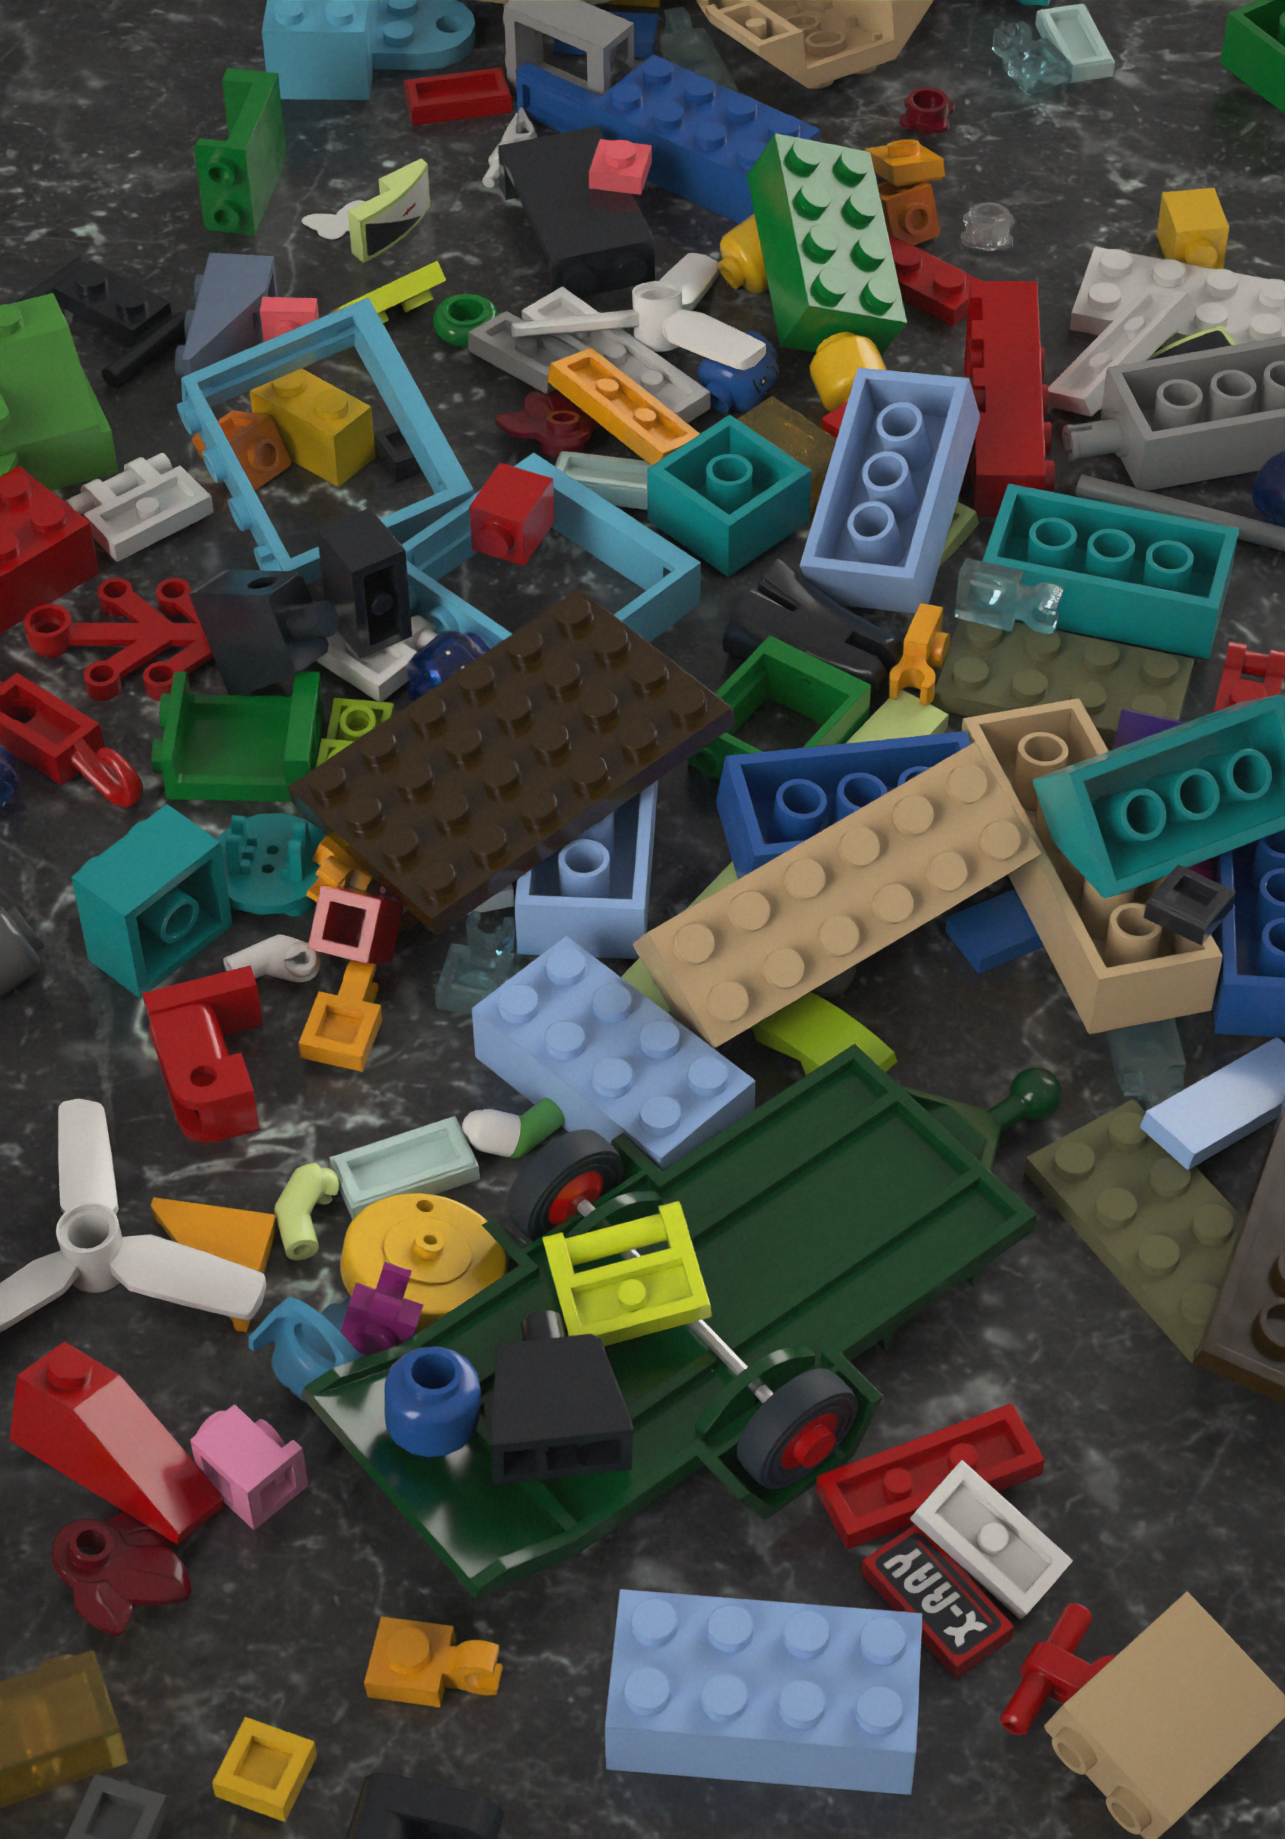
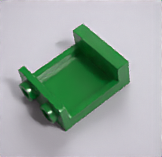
(243, 171)
(236, 742)

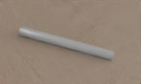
(1118, 494)

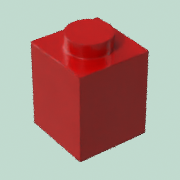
(512, 514)
(355, 924)

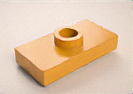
(906, 163)

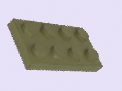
(1022, 668)
(1143, 1217)

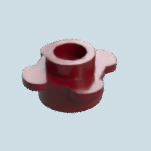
(927, 111)

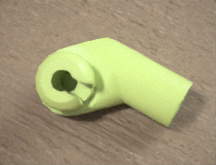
(305, 1188)

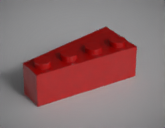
(1006, 379)

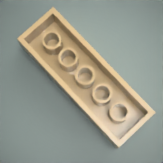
(836, 898)
(1103, 949)

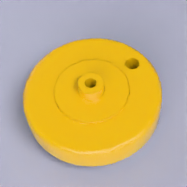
(434, 1239)

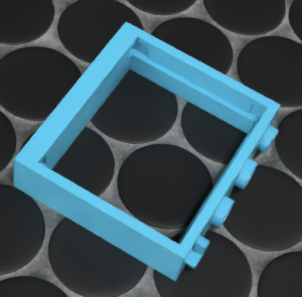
(348, 327)
(586, 519)

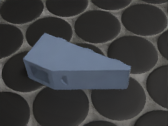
(225, 310)

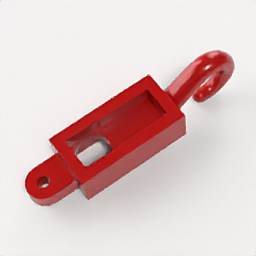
(63, 742)

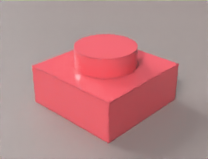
(620, 166)
(285, 314)

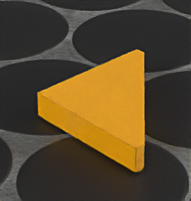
(220, 1231)

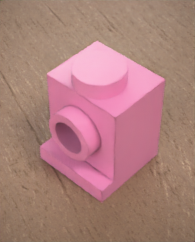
(249, 1464)

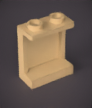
(1166, 1718)

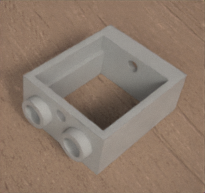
(599, 33)

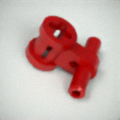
(1052, 1670)

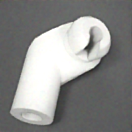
(278, 957)

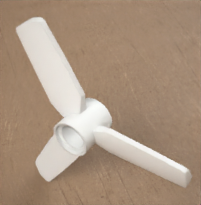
(665, 318)
(97, 1255)

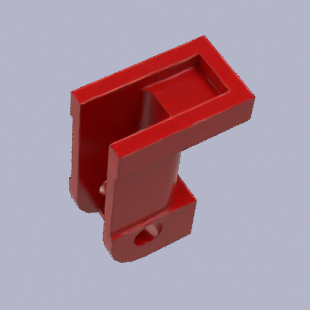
(193, 1055)

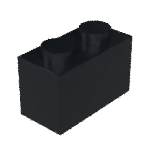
(365, 582)

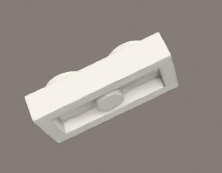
(991, 1540)

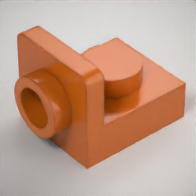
(909, 211)
(254, 444)

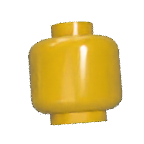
(743, 258)
(837, 363)

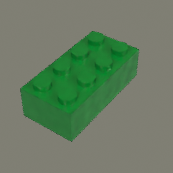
(824, 244)

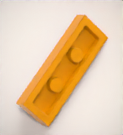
(620, 405)

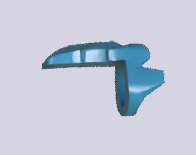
(304, 1342)

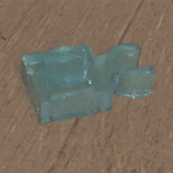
(1030, 62)
(997, 598)
(478, 968)

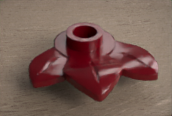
(551, 421)
(129, 1570)

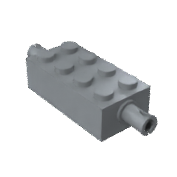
(1190, 415)

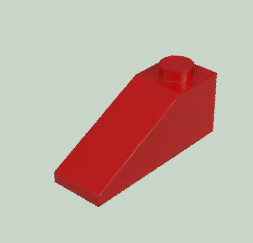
(110, 1442)

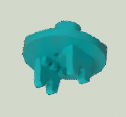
(249, 856)

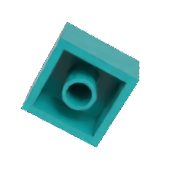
(728, 495)
(153, 900)

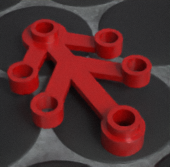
(51, 634)

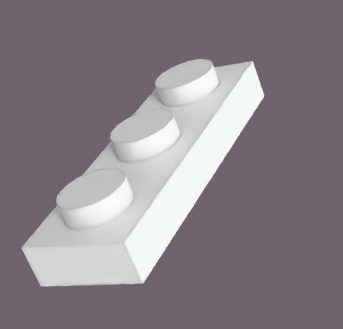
(1128, 339)

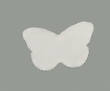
(330, 225)

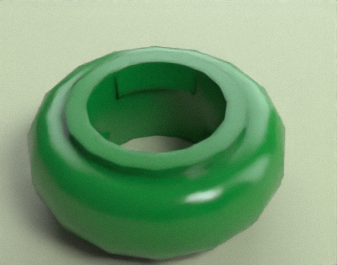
(461, 307)

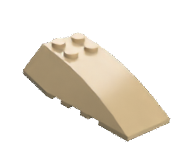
(819, 37)

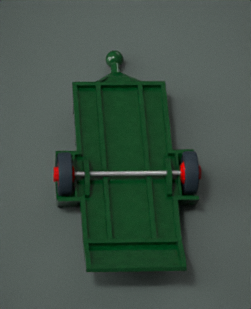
(813, 1241)

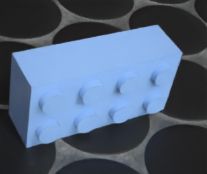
(891, 489)
(593, 886)
(608, 1056)
(764, 1692)

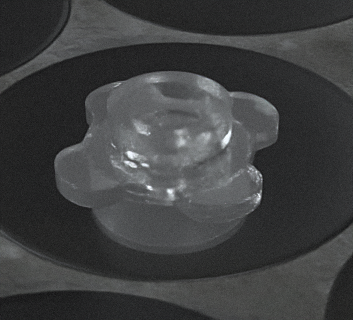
(988, 227)

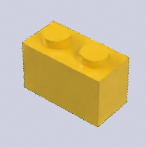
(318, 424)

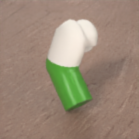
(509, 1133)

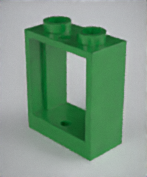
(781, 674)

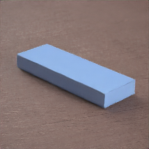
(1220, 1106)

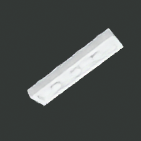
(628, 354)

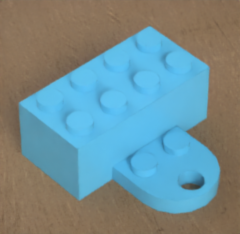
(336, 44)

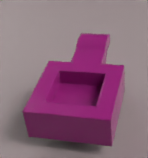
(382, 1315)

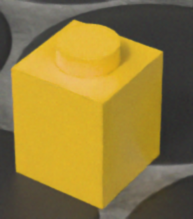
(1193, 227)

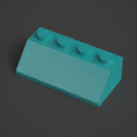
(1171, 796)

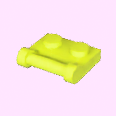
(633, 1294)

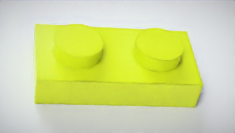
(408, 291)

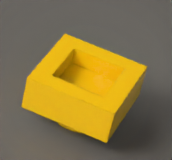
(264, 1769)

